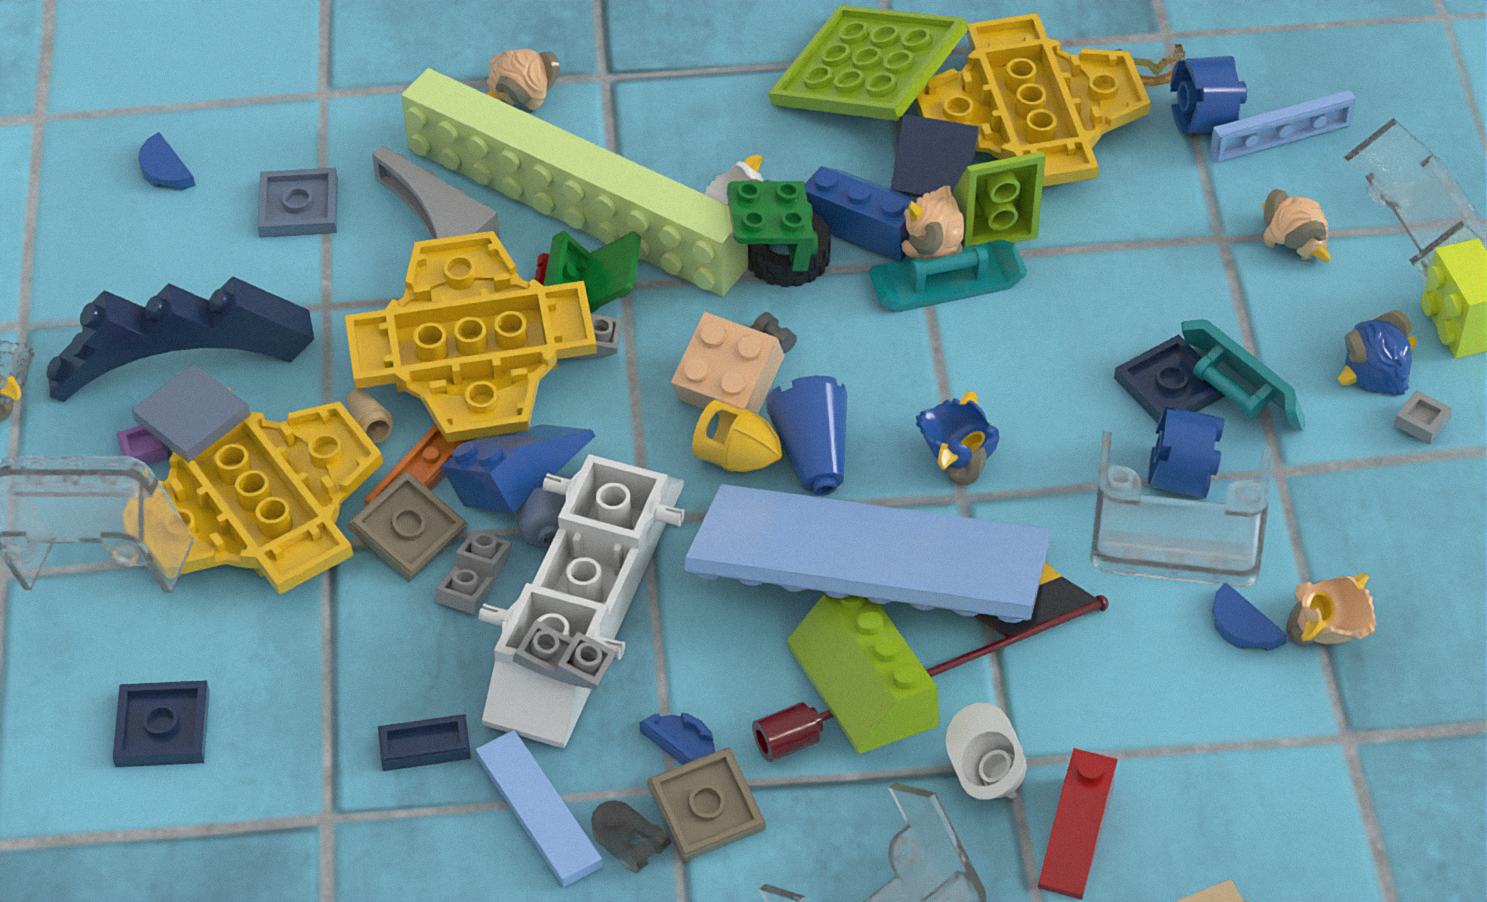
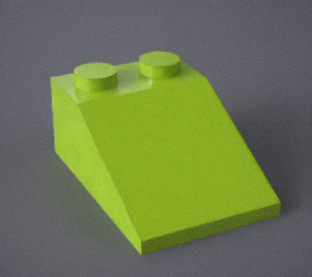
(1001, 199)

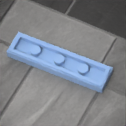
(1282, 126)
(539, 808)

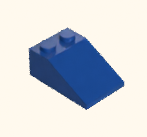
(506, 468)

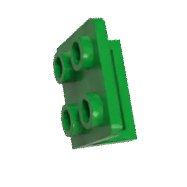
(774, 215)
(605, 272)

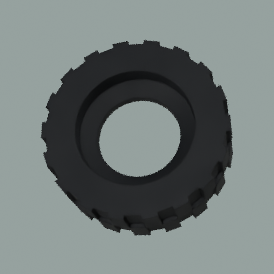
(777, 268)

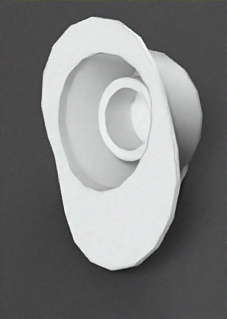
(985, 752)

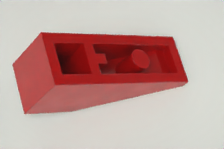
(1078, 823)

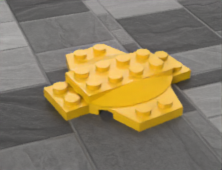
(1037, 96)
(470, 336)
(273, 494)

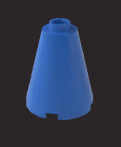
(812, 430)

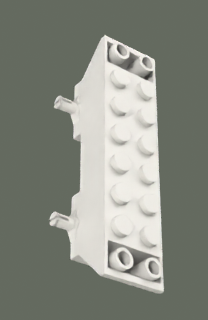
(583, 586)

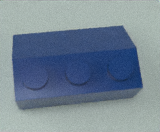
(860, 210)

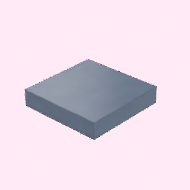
(298, 202)
(191, 412)

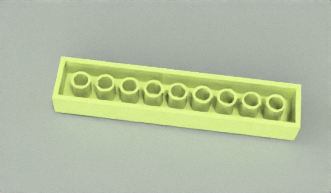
(573, 180)

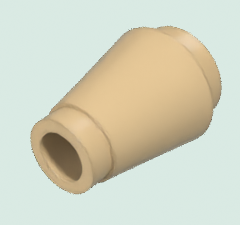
(369, 415)

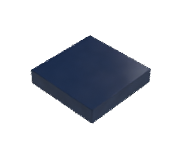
(932, 154)
(1166, 379)
(161, 723)

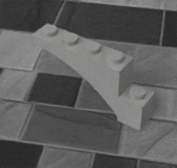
(439, 206)

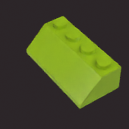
(865, 672)

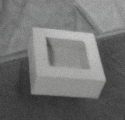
(1423, 417)

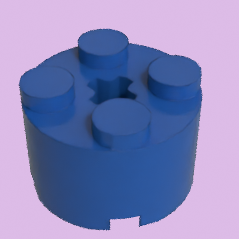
(1206, 93)
(1185, 452)

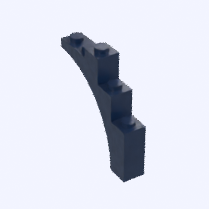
(178, 320)

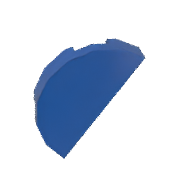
(162, 165)
(1243, 623)
(679, 736)

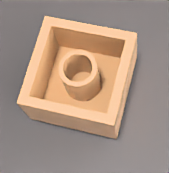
(727, 365)

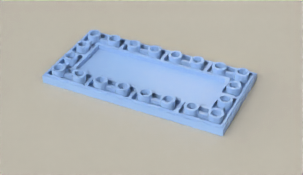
(871, 552)

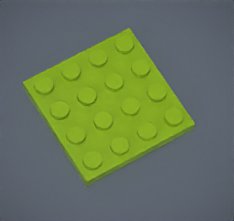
(868, 62)

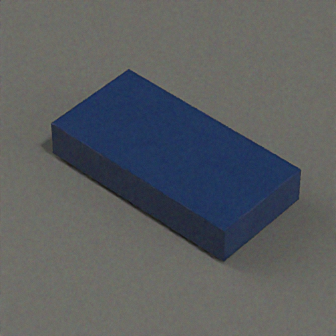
(424, 742)

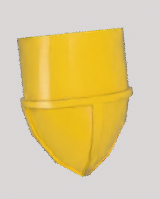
(740, 441)

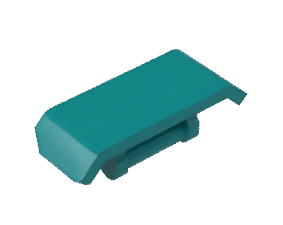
(948, 278)
(1222, 348)

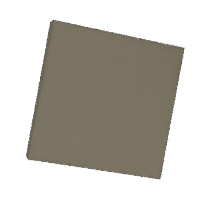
(407, 525)
(706, 804)

